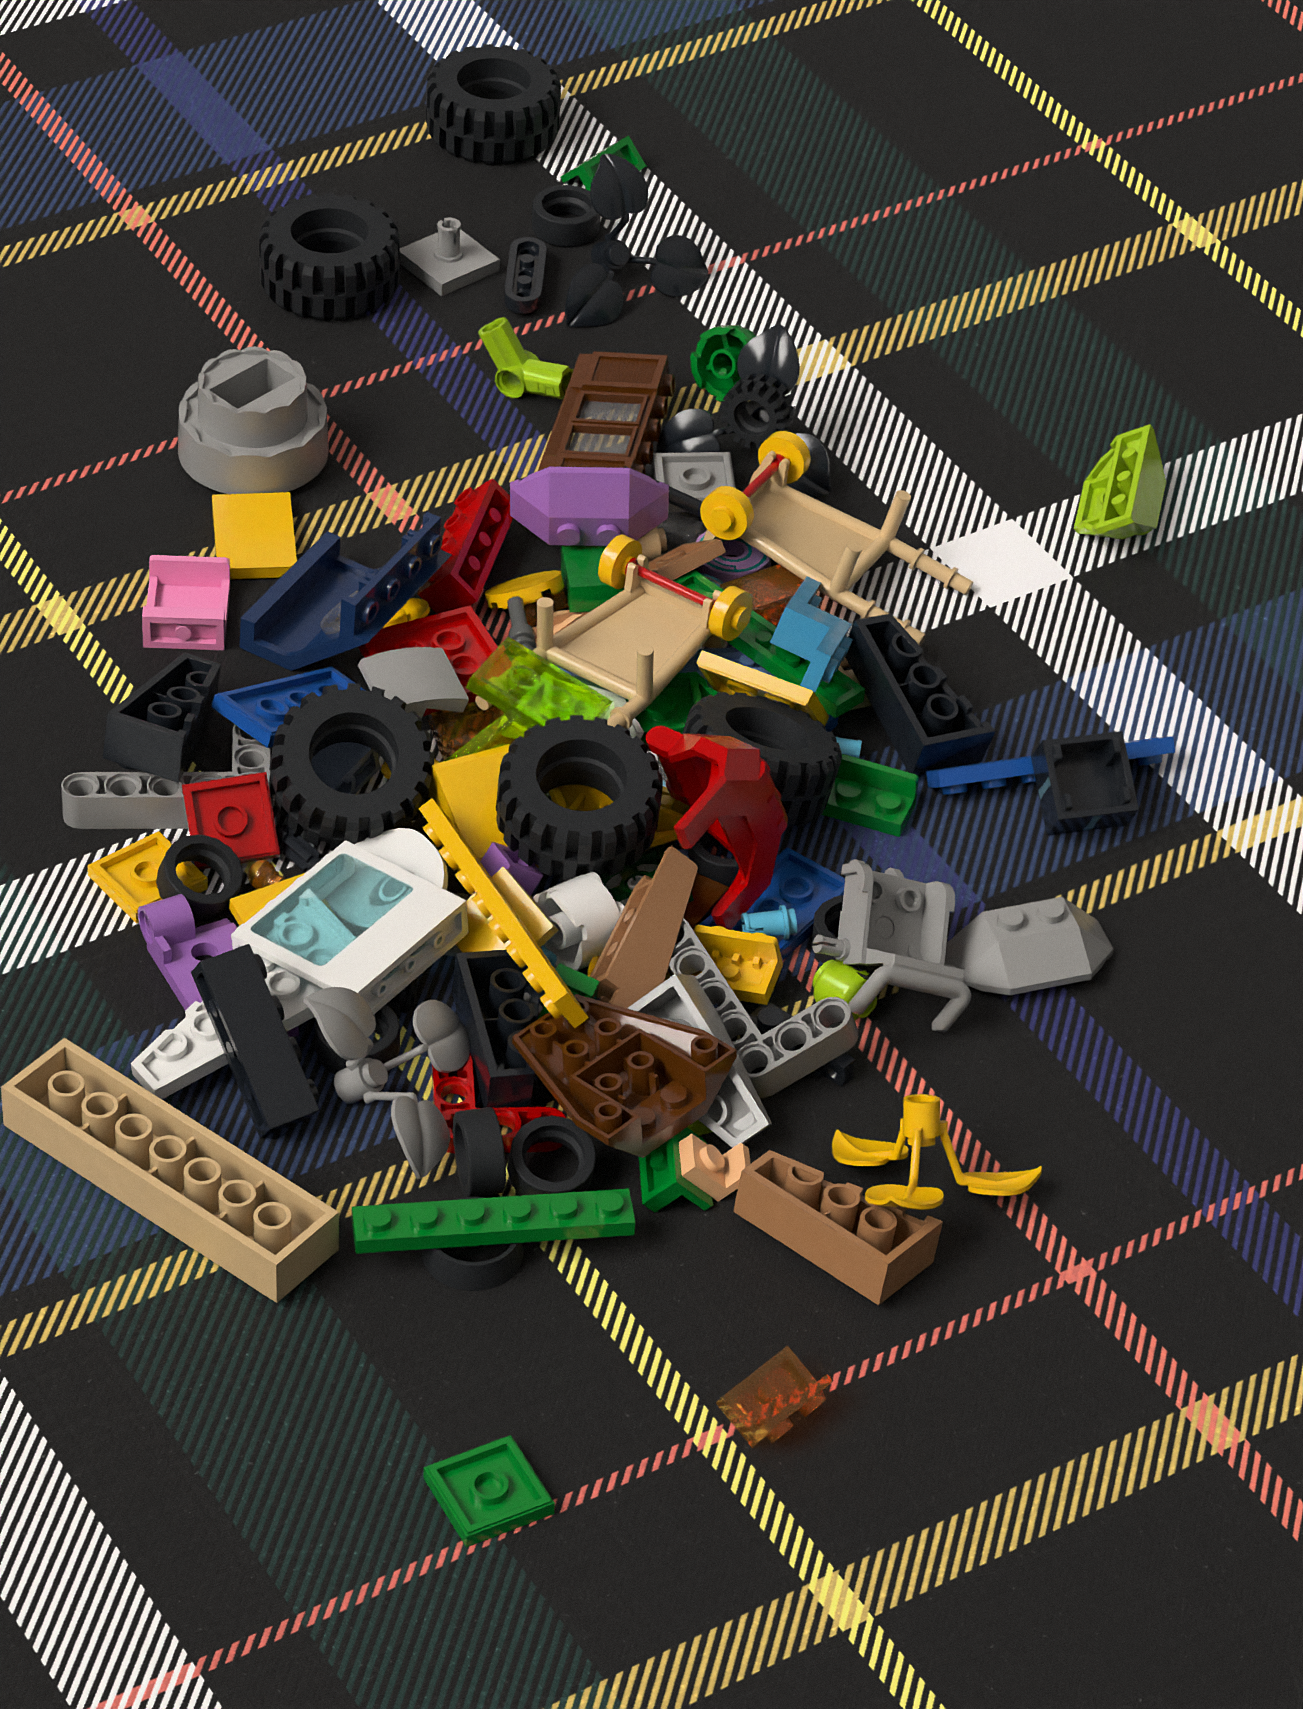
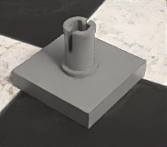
(448, 258)

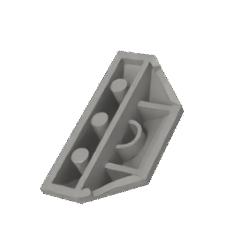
(1029, 947)

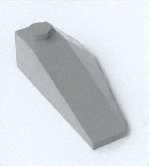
(737, 1109)

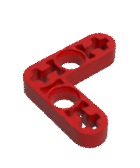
(508, 1116)

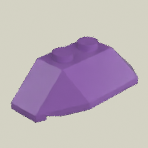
(588, 504)

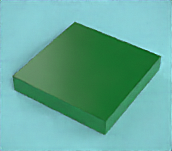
(488, 1491)

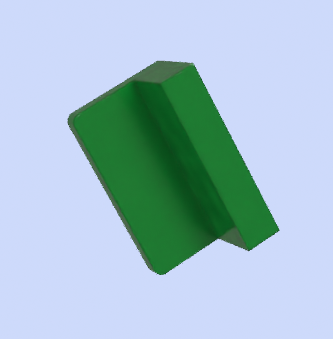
(623, 148)
(663, 1179)

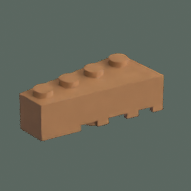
(835, 1226)

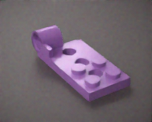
(175, 944)

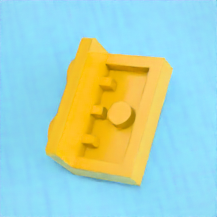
(745, 960)

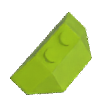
(1124, 488)

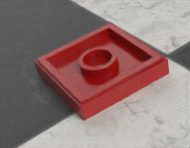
(235, 813)

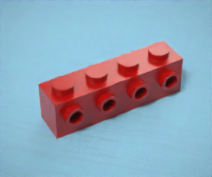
(474, 540)

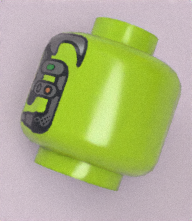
(841, 981)

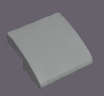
(416, 676)

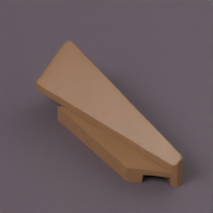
(646, 932)

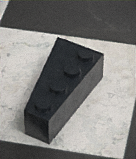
(491, 1006)

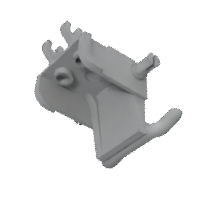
(903, 931)

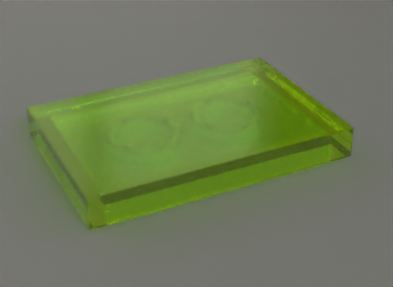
(534, 687)

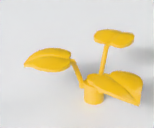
(921, 1126)

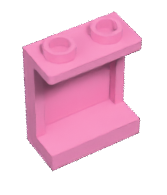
(186, 603)

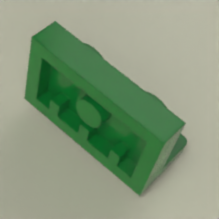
(872, 795)

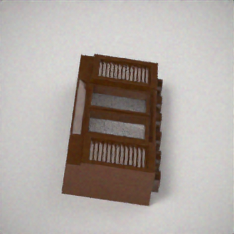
(611, 412)

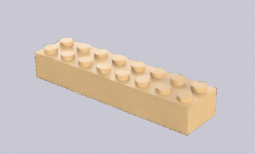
(171, 1169)

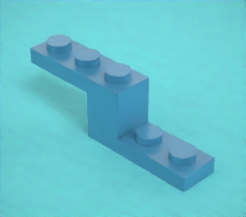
(813, 635)

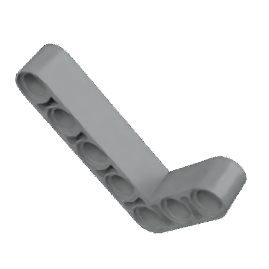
(145, 799)
(772, 1047)

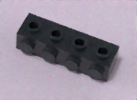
(255, 1040)

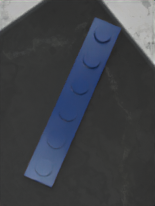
(995, 773)

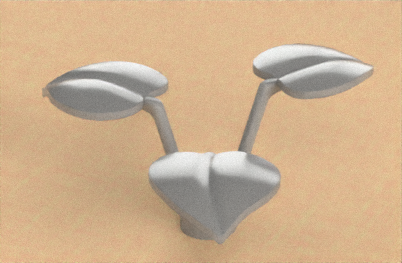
(349, 1022)

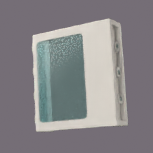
(357, 925)

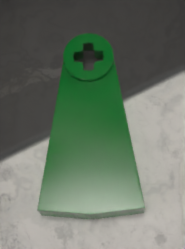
(581, 578)

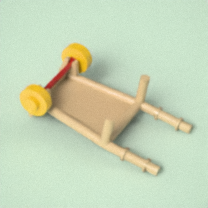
(811, 535)
(642, 633)

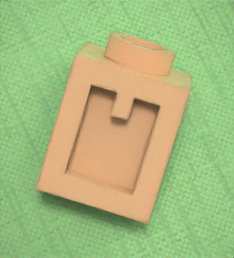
(709, 1169)

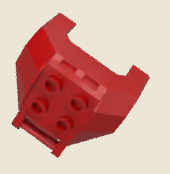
(732, 801)

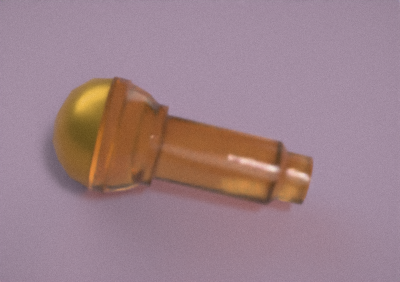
(263, 874)

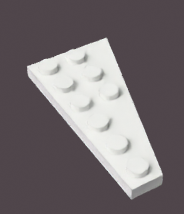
(193, 1047)

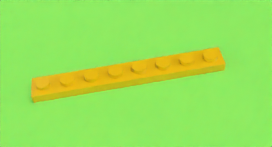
(506, 922)

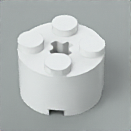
(584, 917)

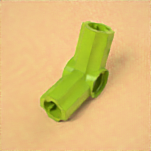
(520, 369)

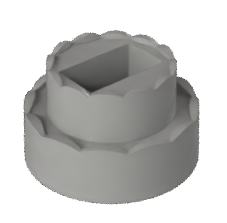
(252, 424)

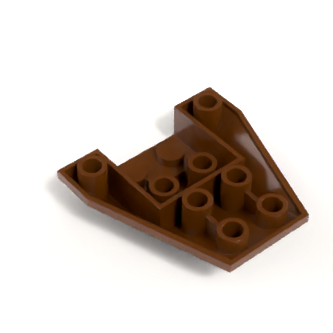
(626, 1072)

